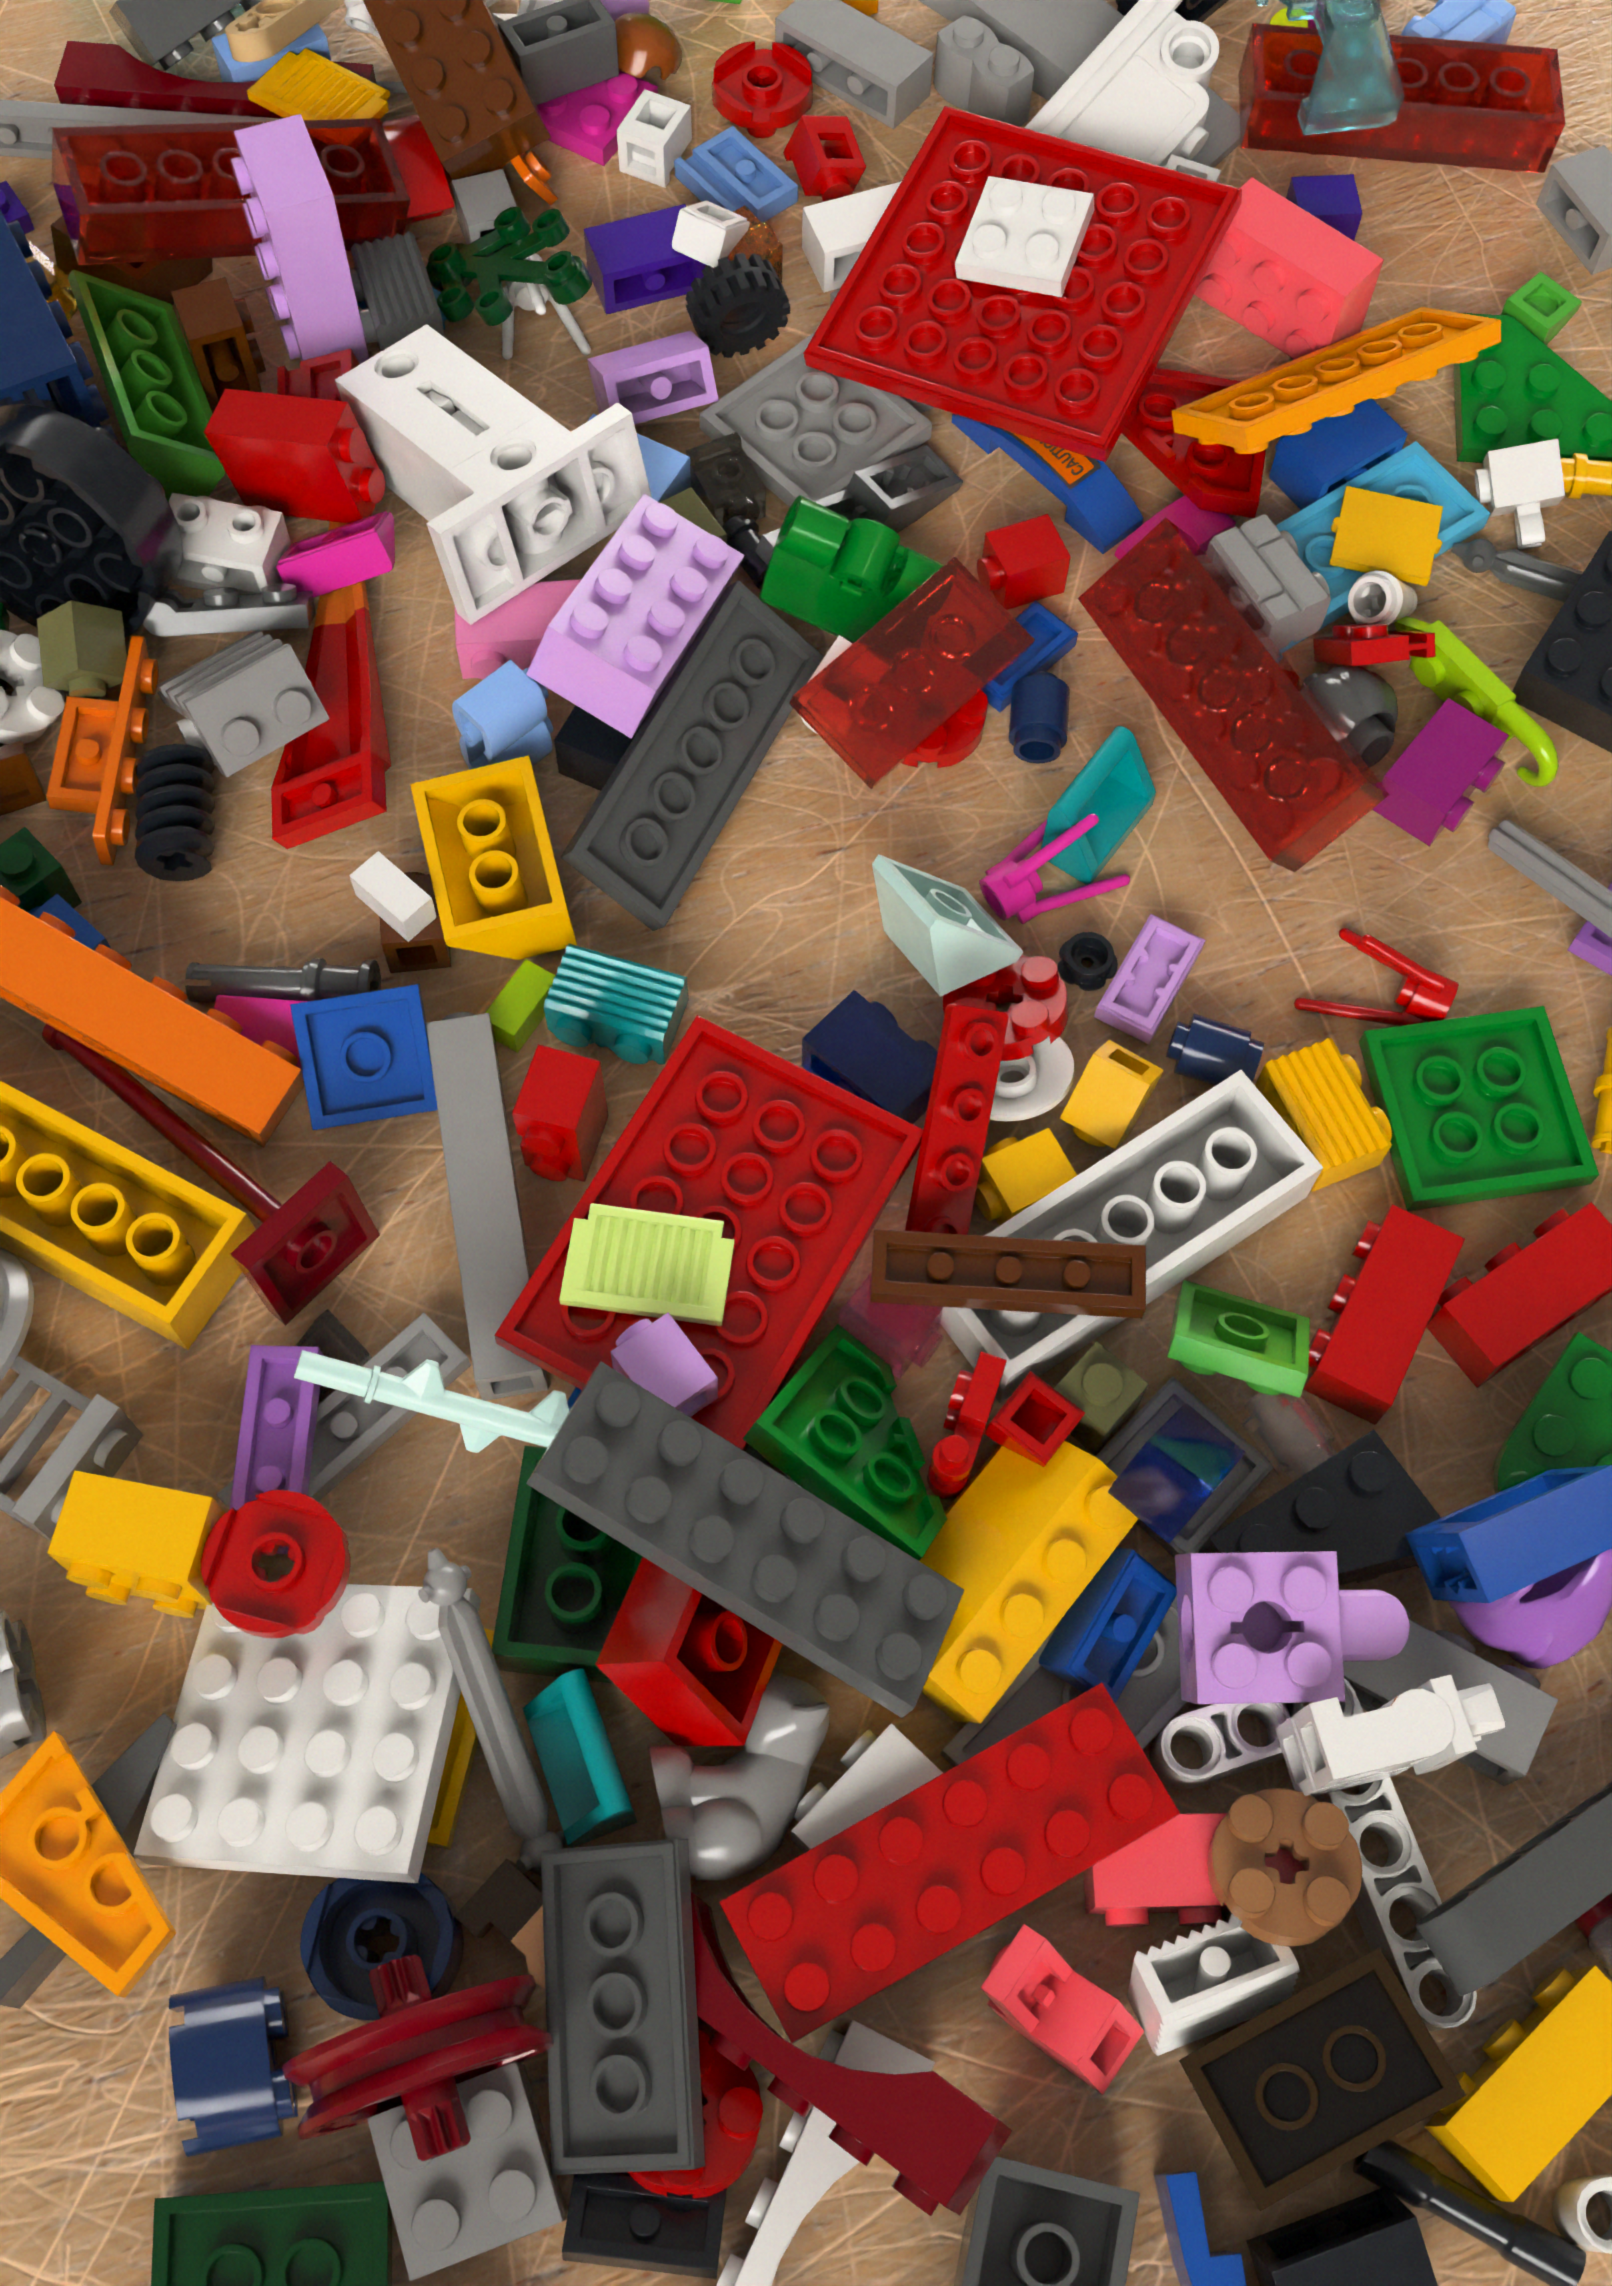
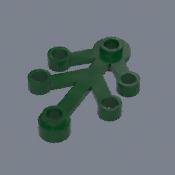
(456, 265)

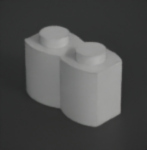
(982, 73)

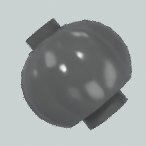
(1360, 707)

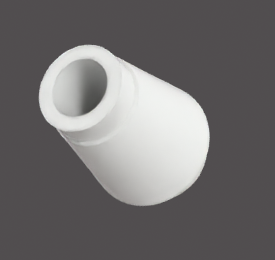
(1380, 599)

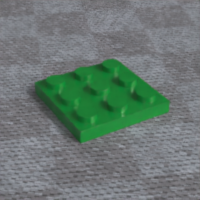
(1477, 1108)

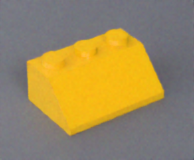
(493, 861)

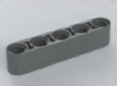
(1524, 1897)

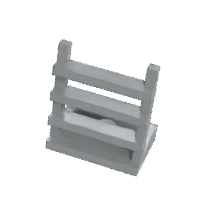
(246, 700)
(93, 1445)

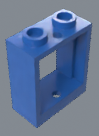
(1516, 1535)

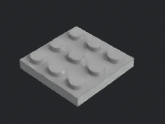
(813, 427)

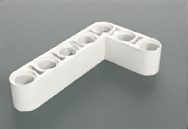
(1373, 1809)

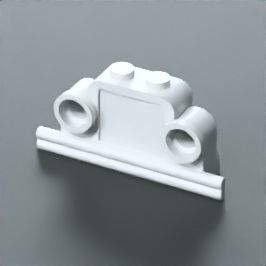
(1139, 88)

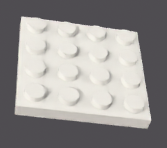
(309, 1744)

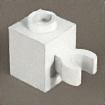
(1521, 483)

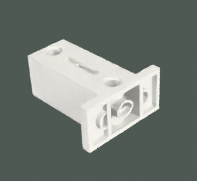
(491, 469)

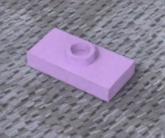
(1149, 979)

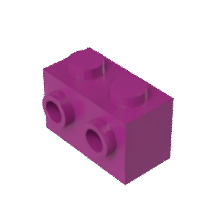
(1440, 772)

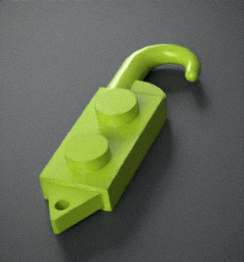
(1470, 683)

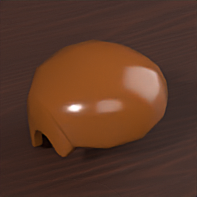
(645, 44)

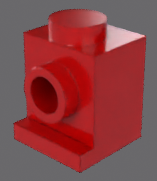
(826, 169)

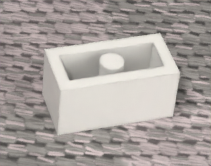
(393, 896)

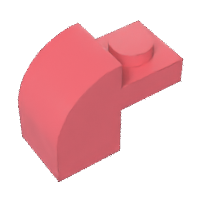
(1060, 2010)

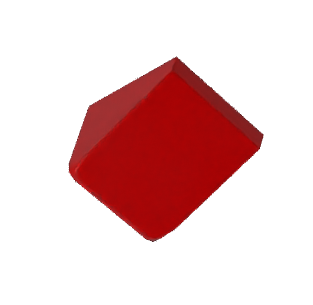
(1034, 1420)

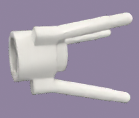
(533, 297)

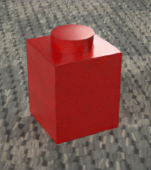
(1024, 562)

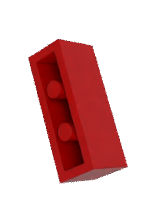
(1526, 1294)
(1381, 1313)

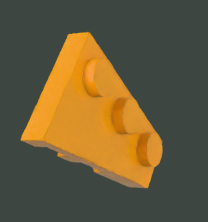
(74, 1872)

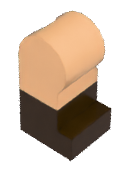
(515, 1908)

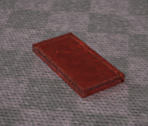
(911, 672)

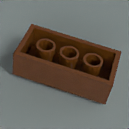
(460, 81)

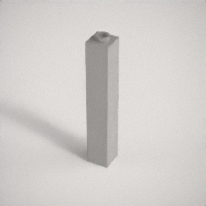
(482, 1196)

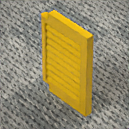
(318, 90)

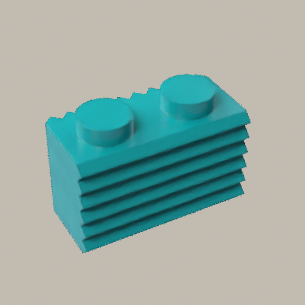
(615, 1005)

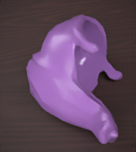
(1548, 1618)

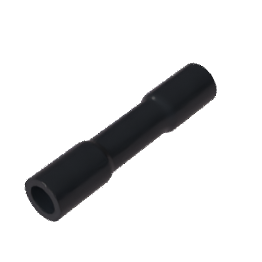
(1512, 2235)

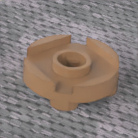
(1315, 1836)

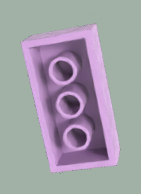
(300, 238)
(634, 615)

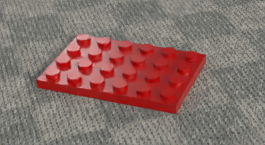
(789, 1172)

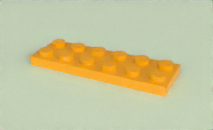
(1335, 379)

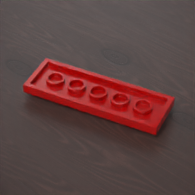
(946, 1861)

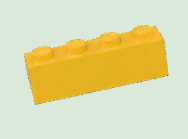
(1023, 1552)

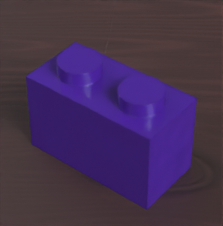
(636, 262)

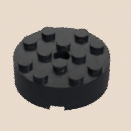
(79, 520)

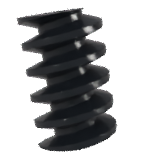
(175, 812)

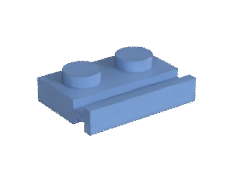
(736, 174)

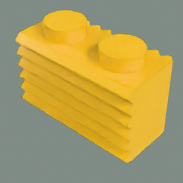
(1326, 1109)

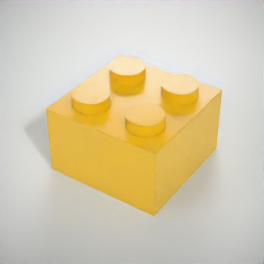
(135, 1542)

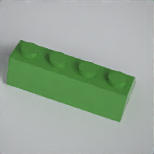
(150, 384)

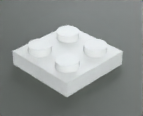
(1025, 236)

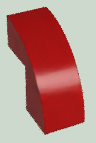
(419, 169)

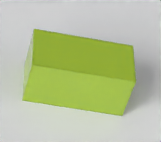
(520, 1005)

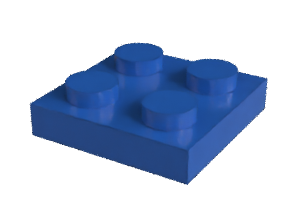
(365, 1056)

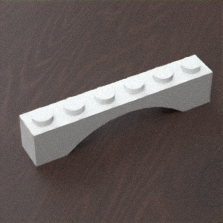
(814, 2159)

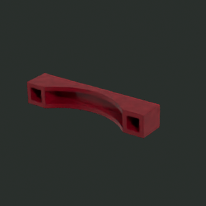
(114, 78)
(910, 2119)

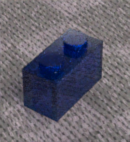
(871, 1057)

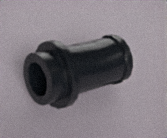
(744, 537)

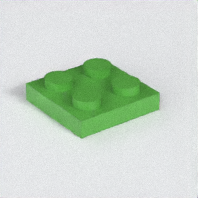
(1240, 1340)

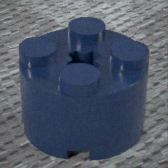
(354, 1910)
(229, 2064)

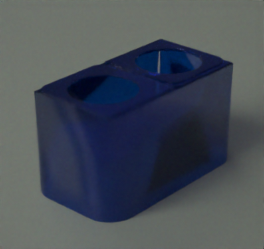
(1176, 1472)

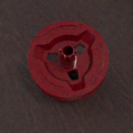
(416, 2055)

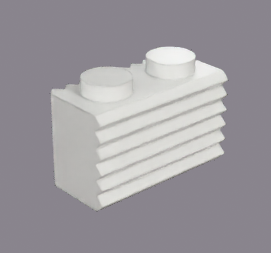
(1207, 1983)

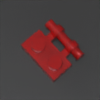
(967, 1418)

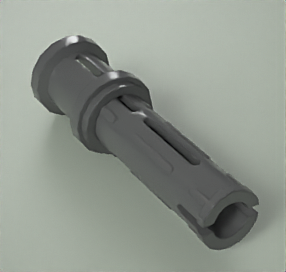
(308, 983)

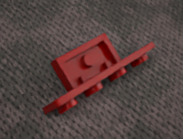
(957, 1120)

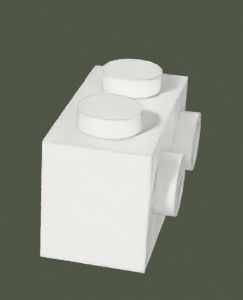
(228, 544)

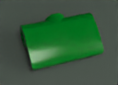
(840, 570)

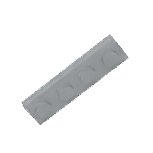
(353, 1430)

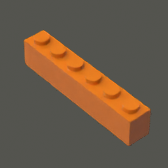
(144, 1024)

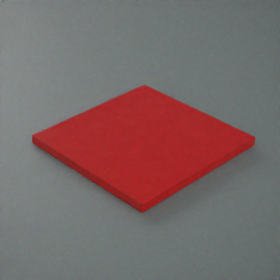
(1009, 355)

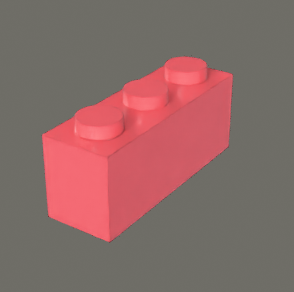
(1166, 1875)

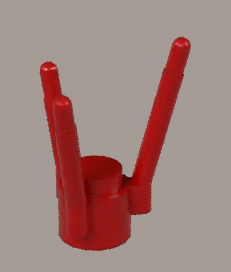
(1421, 992)

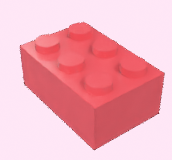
(1289, 275)

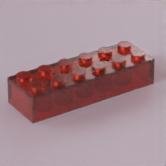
(1458, 107)
(176, 197)
(1232, 697)

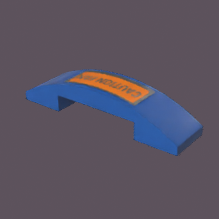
(1093, 495)

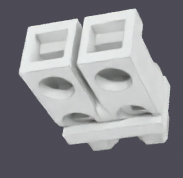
(1416, 1729)

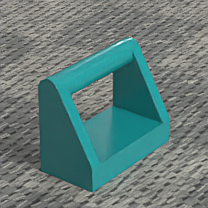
(1116, 790)
(578, 1760)

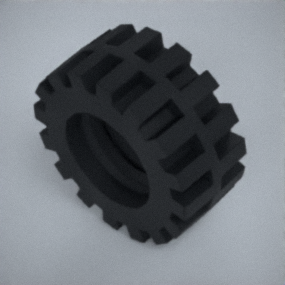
(737, 305)

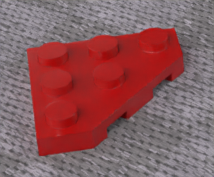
(1207, 474)

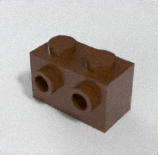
(218, 340)

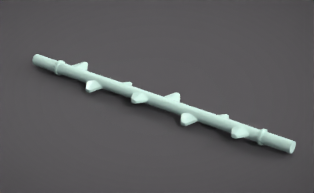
(425, 1393)

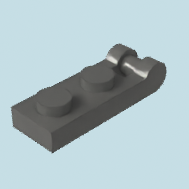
(227, 611)

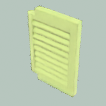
(648, 1264)

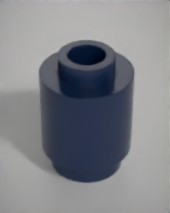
(1039, 717)
(1213, 1050)

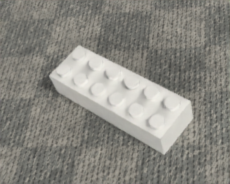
(1177, 1188)

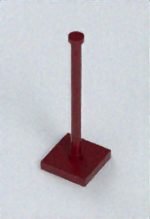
(299, 1243)

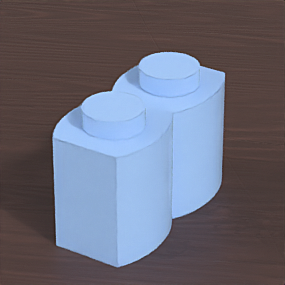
(503, 719)

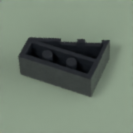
(1348, 1504)

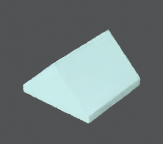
(940, 927)

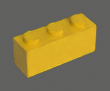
(1534, 2086)

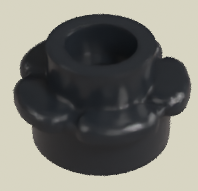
(1092, 948)

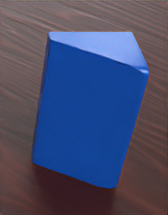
(1109, 1624)

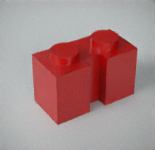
(561, 1114)

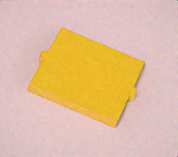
(1386, 535)

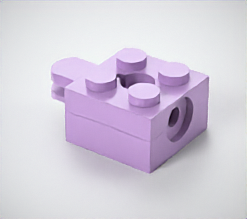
(1276, 1627)

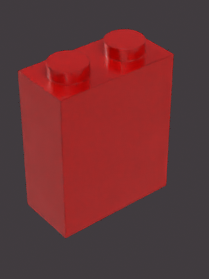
(296, 455)

